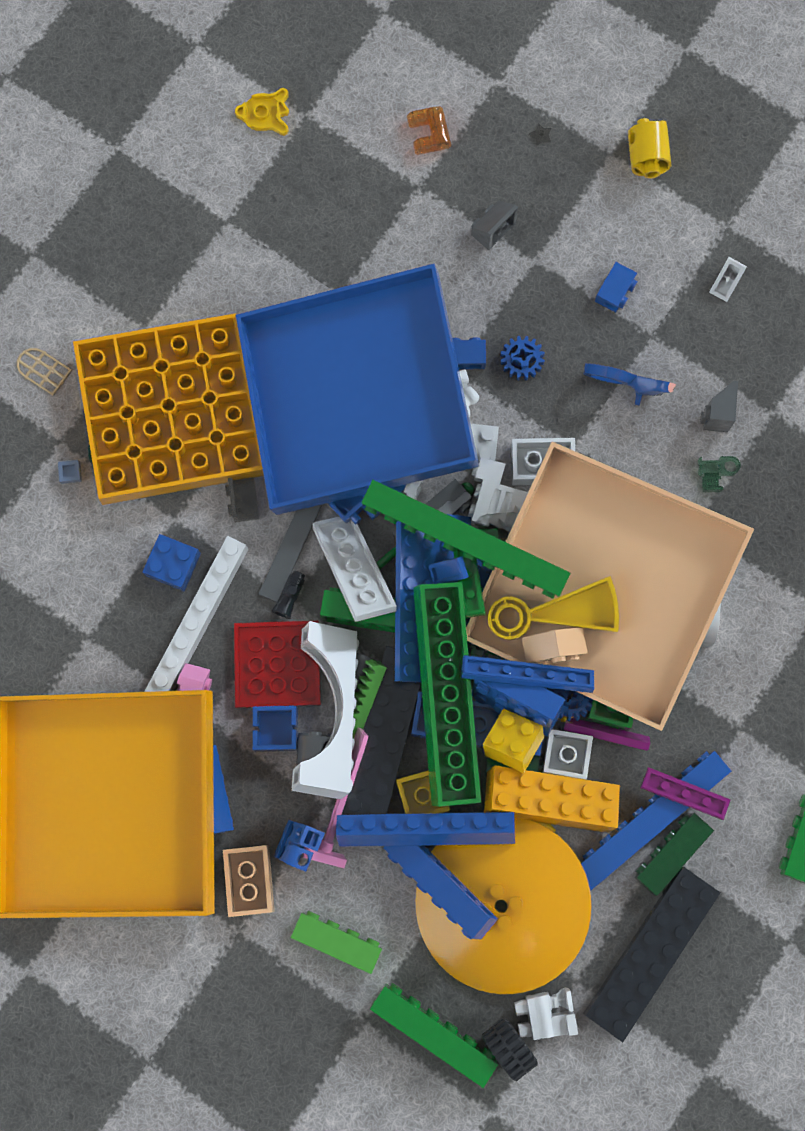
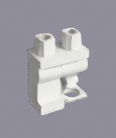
(541, 1020)

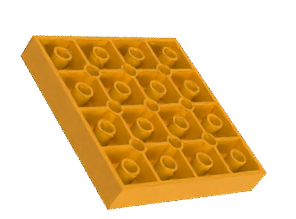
(167, 409)

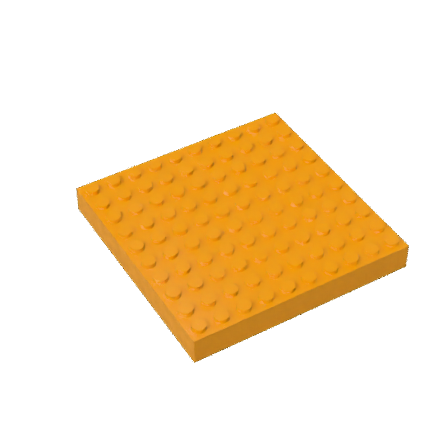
(107, 805)

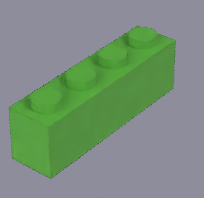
(336, 942)

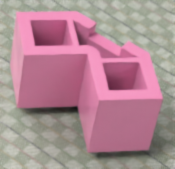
(194, 678)

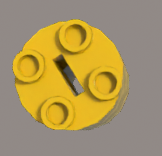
(649, 148)

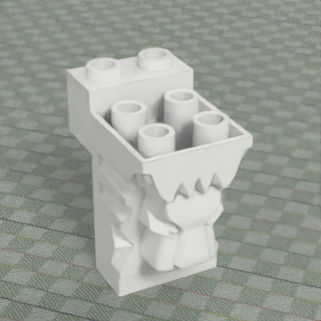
(495, 502)

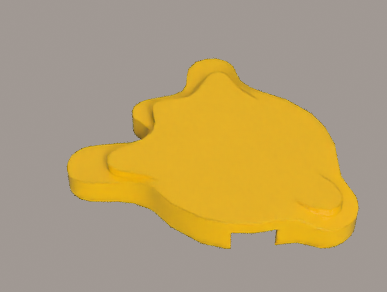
(265, 112)

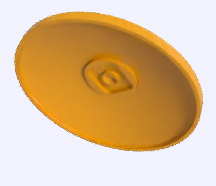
(544, 915)

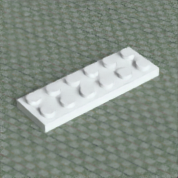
(354, 568)

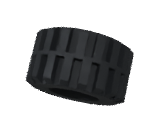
(509, 1049)

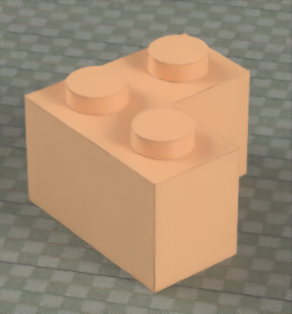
(555, 646)

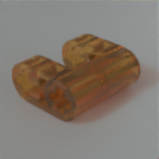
(438, 127)

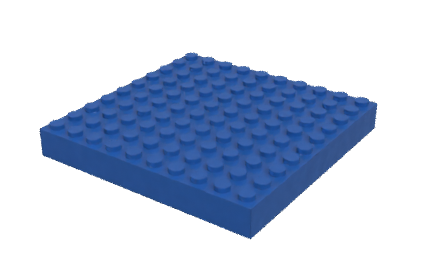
(356, 390)

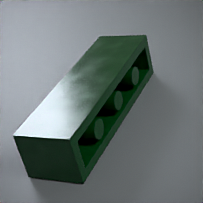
(674, 854)

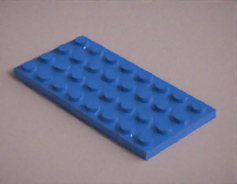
(412, 569)

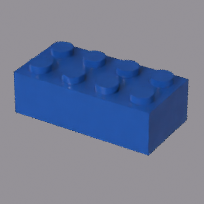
(526, 701)

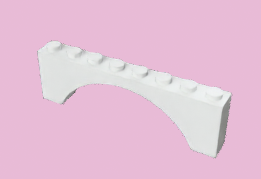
(335, 653)

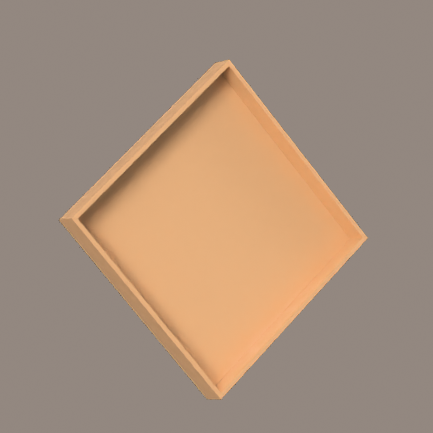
(665, 565)

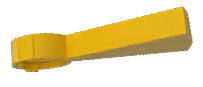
(587, 607)

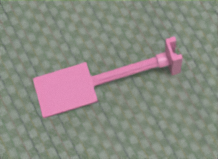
(325, 852)

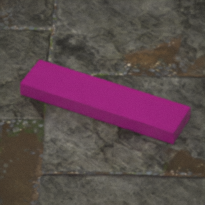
(608, 733)
(685, 793)

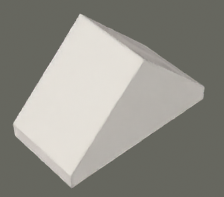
(728, 279)

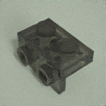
(243, 499)

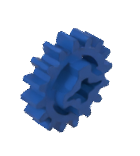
(514, 359)
(576, 706)

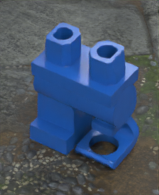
(293, 841)

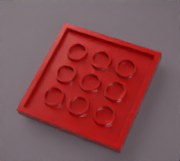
(273, 666)

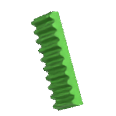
(367, 692)

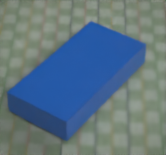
(448, 570)

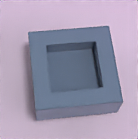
(69, 471)

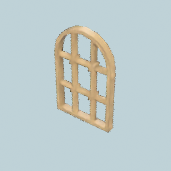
(45, 377)

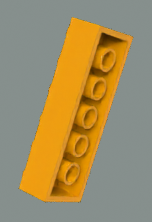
(553, 799)

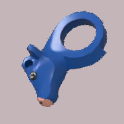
(640, 384)

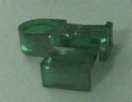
(711, 476)

